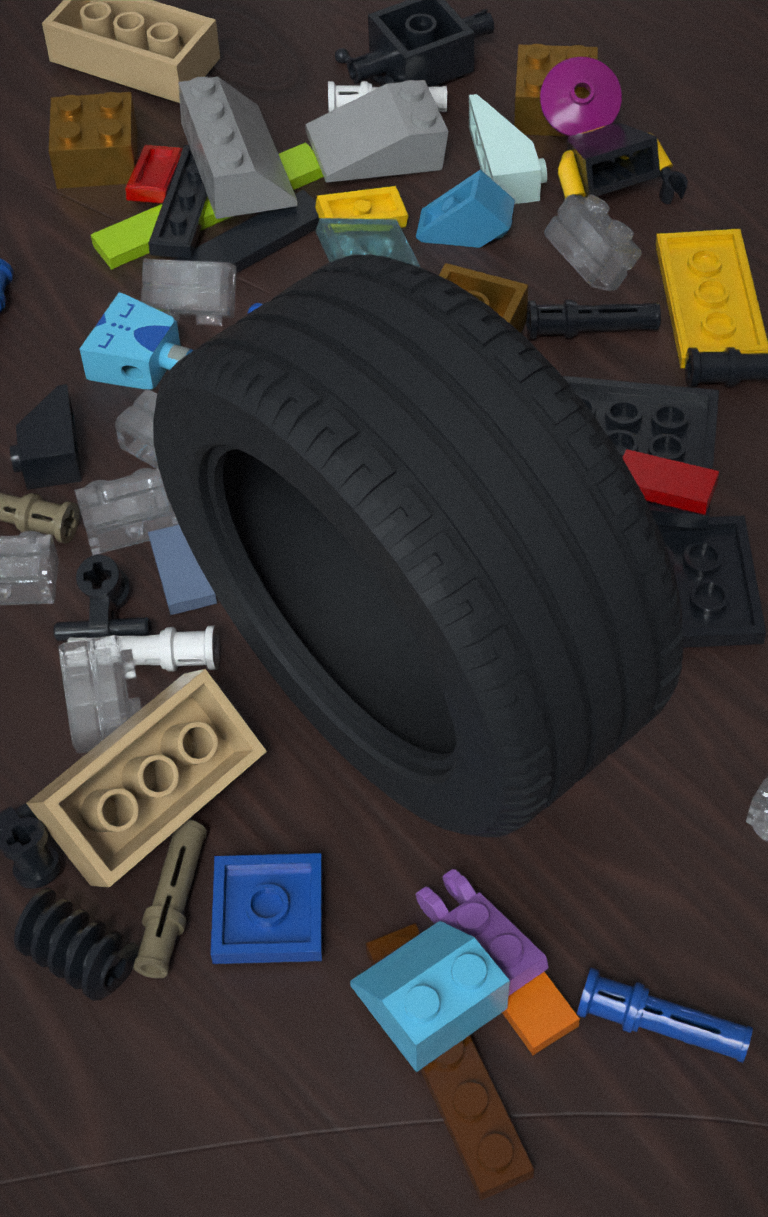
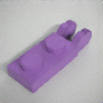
(481, 919)

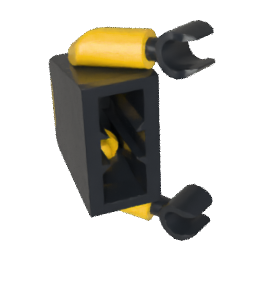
(615, 159)

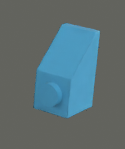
(467, 214)

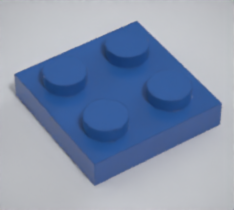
(267, 908)

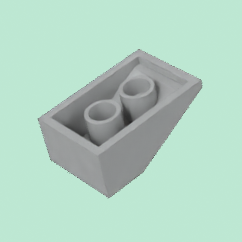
(381, 134)

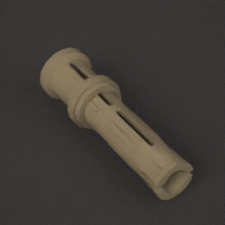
(30, 511)

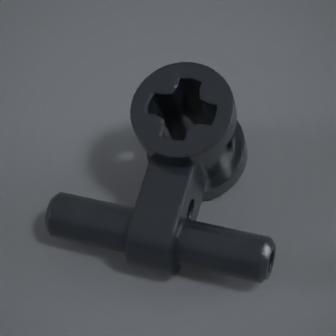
(103, 603)
(24, 842)

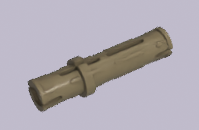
(155, 950)

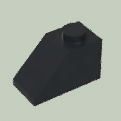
(48, 443)

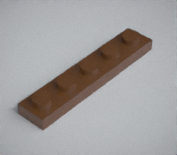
(468, 1103)

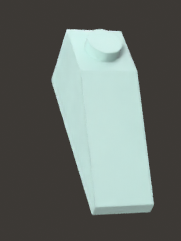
(505, 153)

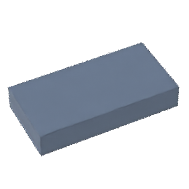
(179, 572)

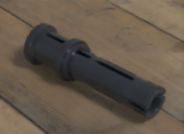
(574, 318)
(724, 367)

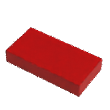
(153, 174)
(672, 481)

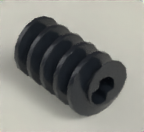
(73, 947)

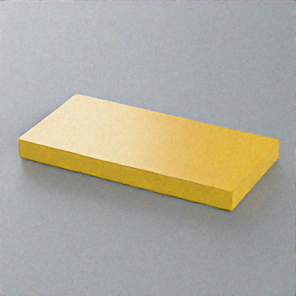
(710, 292)

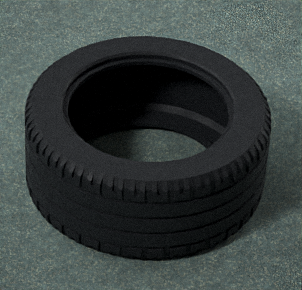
(423, 540)

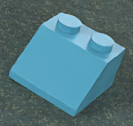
(433, 992)

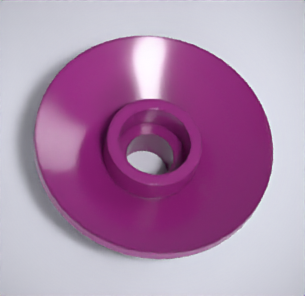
(576, 115)

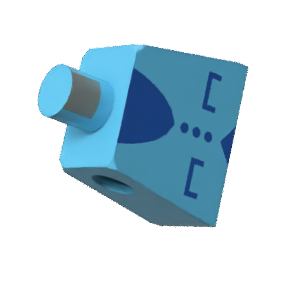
(132, 345)

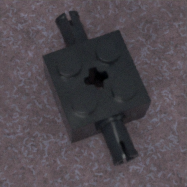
(420, 42)

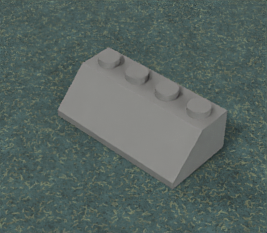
(232, 149)

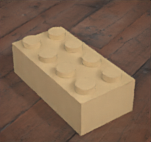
(133, 43)
(147, 778)

